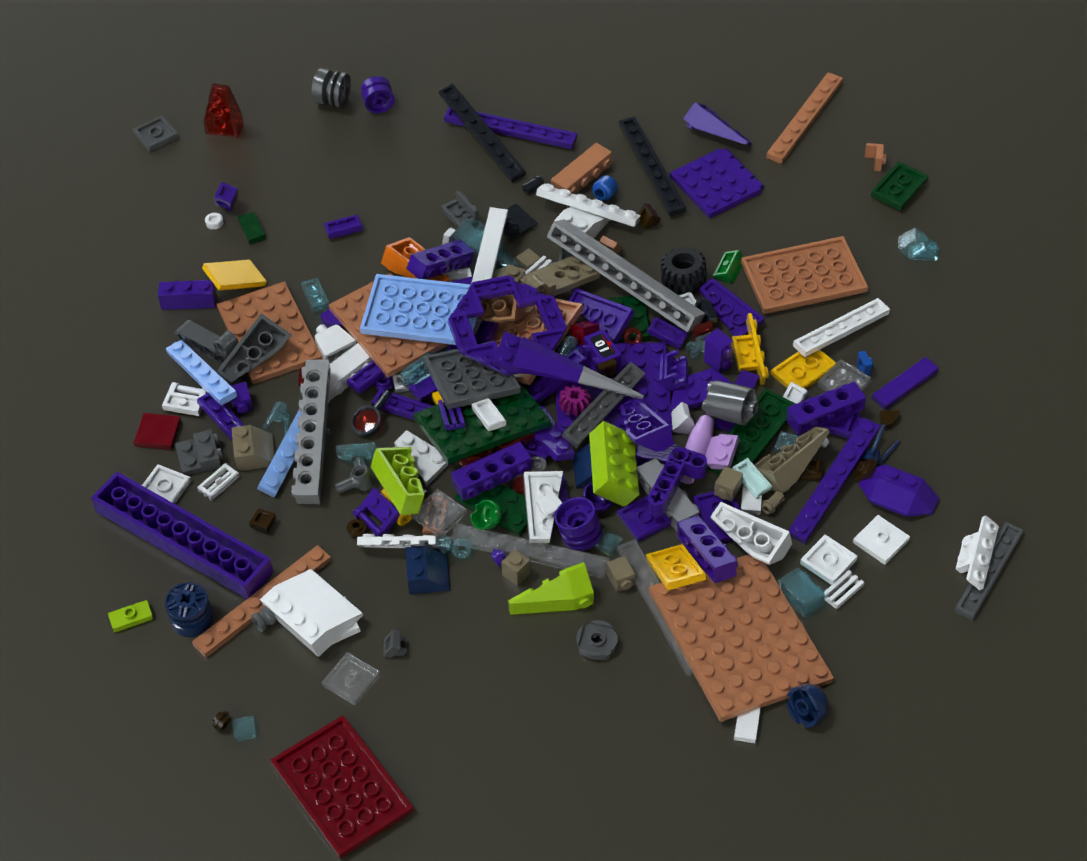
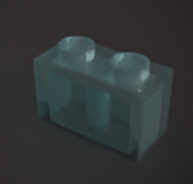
(802, 592)

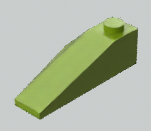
(564, 593)

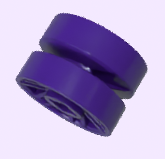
(377, 94)

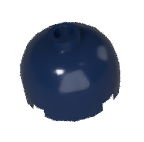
(807, 704)

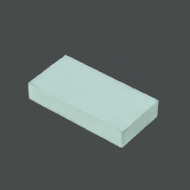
(752, 478)

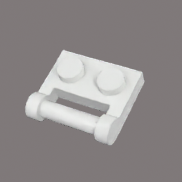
(182, 402)

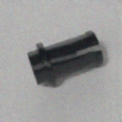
(533, 184)

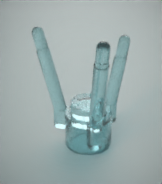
(568, 345)
(277, 414)

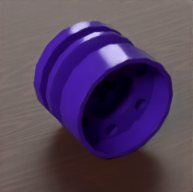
(578, 524)

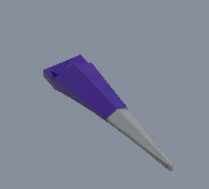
(529, 357)

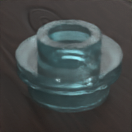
(444, 544)
(461, 554)

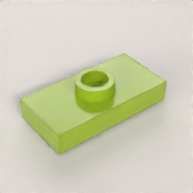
(130, 616)

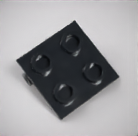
(517, 222)

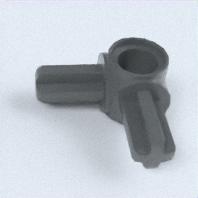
(360, 478)

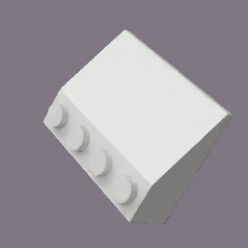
(311, 610)

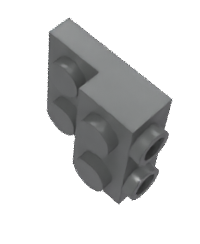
(199, 453)

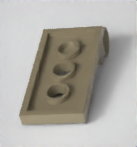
(571, 269)

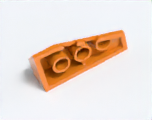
(398, 255)

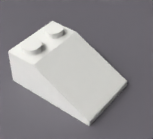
(585, 221)

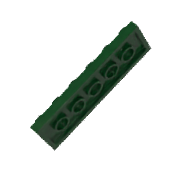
(761, 428)

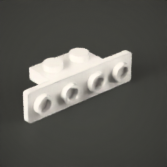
(977, 552)

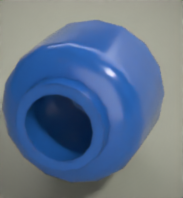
(605, 188)

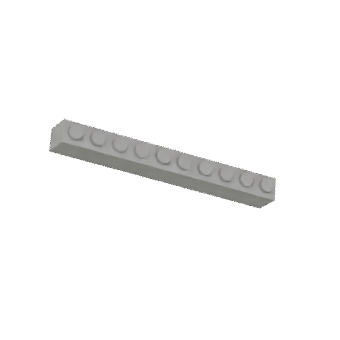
(625, 275)

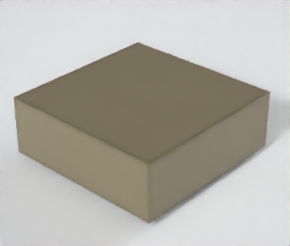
(527, 259)

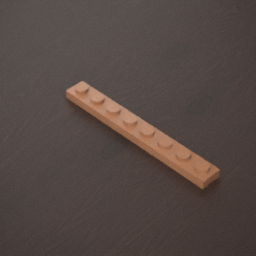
(804, 118)
(241, 616)

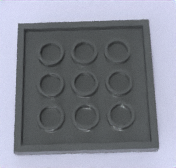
(466, 381)

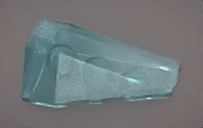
(471, 234)

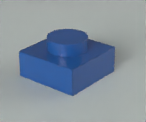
(864, 363)

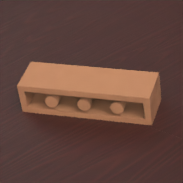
(583, 169)

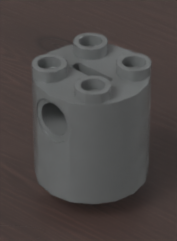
(730, 402)

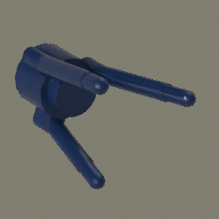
(874, 453)

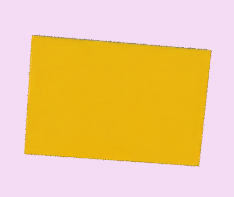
(234, 274)
(803, 370)
(675, 567)

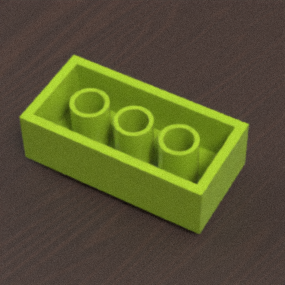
(613, 464)

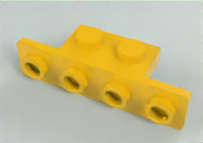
(748, 351)

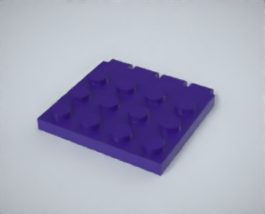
(716, 182)

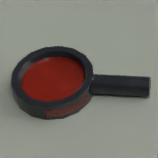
(367, 419)

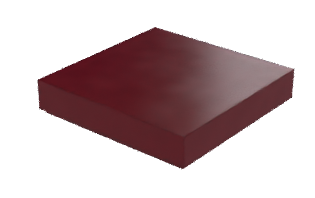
(157, 431)

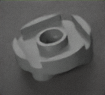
(600, 650)

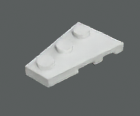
(426, 457)

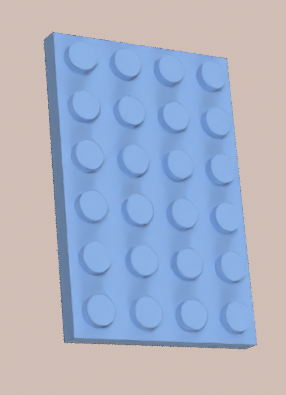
(413, 308)

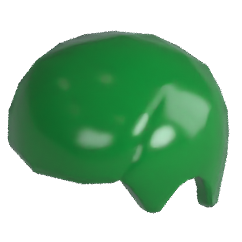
(486, 515)

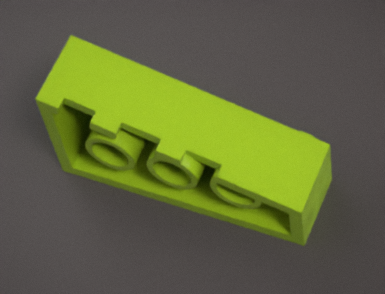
(399, 478)

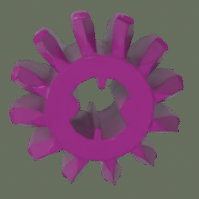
(574, 400)

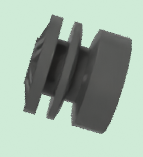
(331, 88)

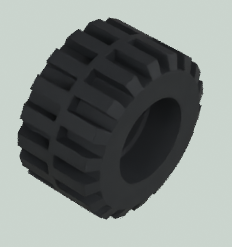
(683, 270)

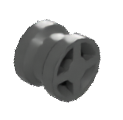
(263, 619)

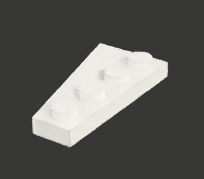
(536, 486)

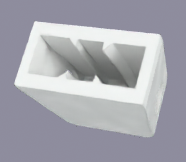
(333, 342)

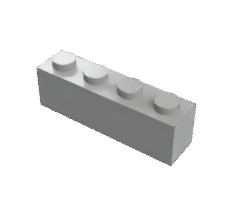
(680, 505)

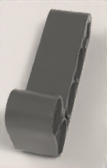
(207, 342)

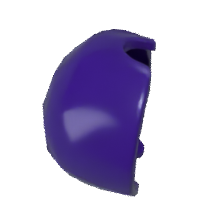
(601, 504)

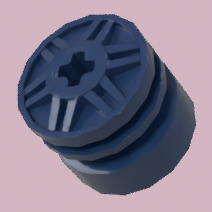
(188, 609)

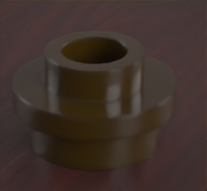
(356, 532)
(221, 720)

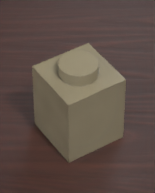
(728, 484)
(516, 567)
(620, 573)

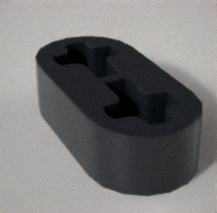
(706, 307)

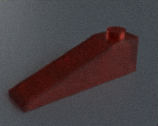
(222, 113)

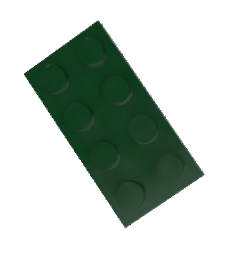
(511, 505)

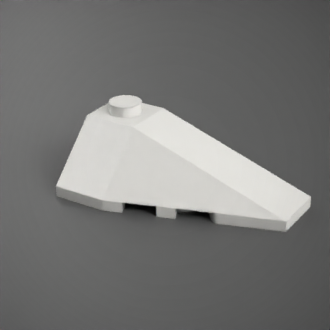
(754, 535)

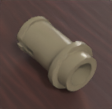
(769, 506)

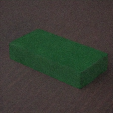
(251, 228)

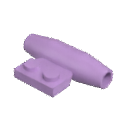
(717, 449)

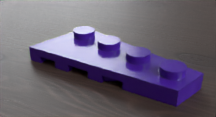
(729, 308)
(608, 314)
(553, 442)

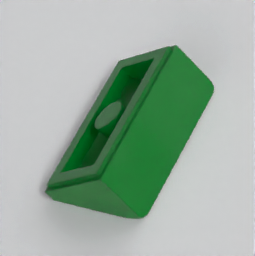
(729, 267)

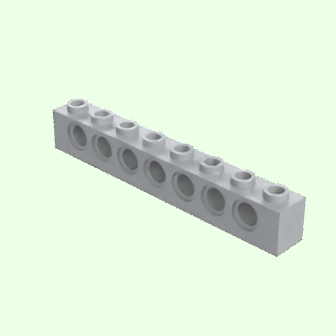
(311, 492)

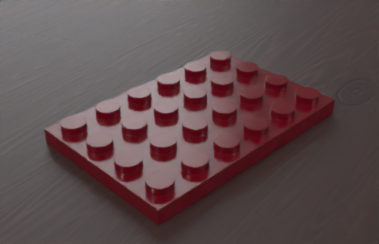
(341, 786)

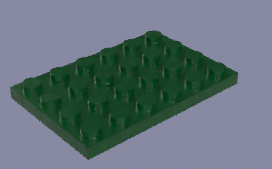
(521, 416)

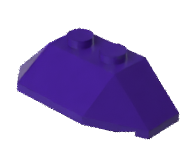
(899, 492)

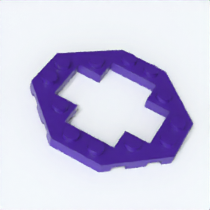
(524, 296)

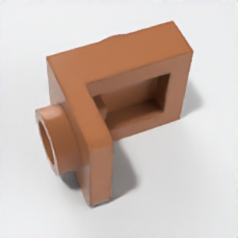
(875, 152)

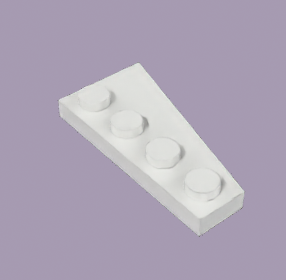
(393, 541)

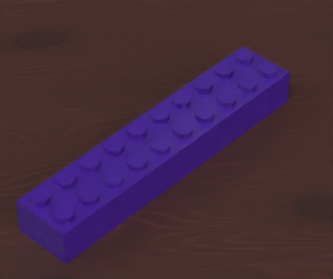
(182, 535)

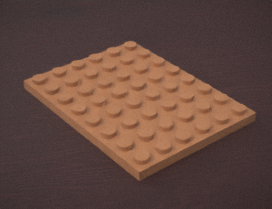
(741, 639)

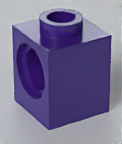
(226, 196)

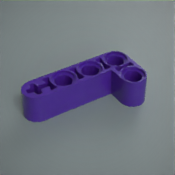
(679, 463)

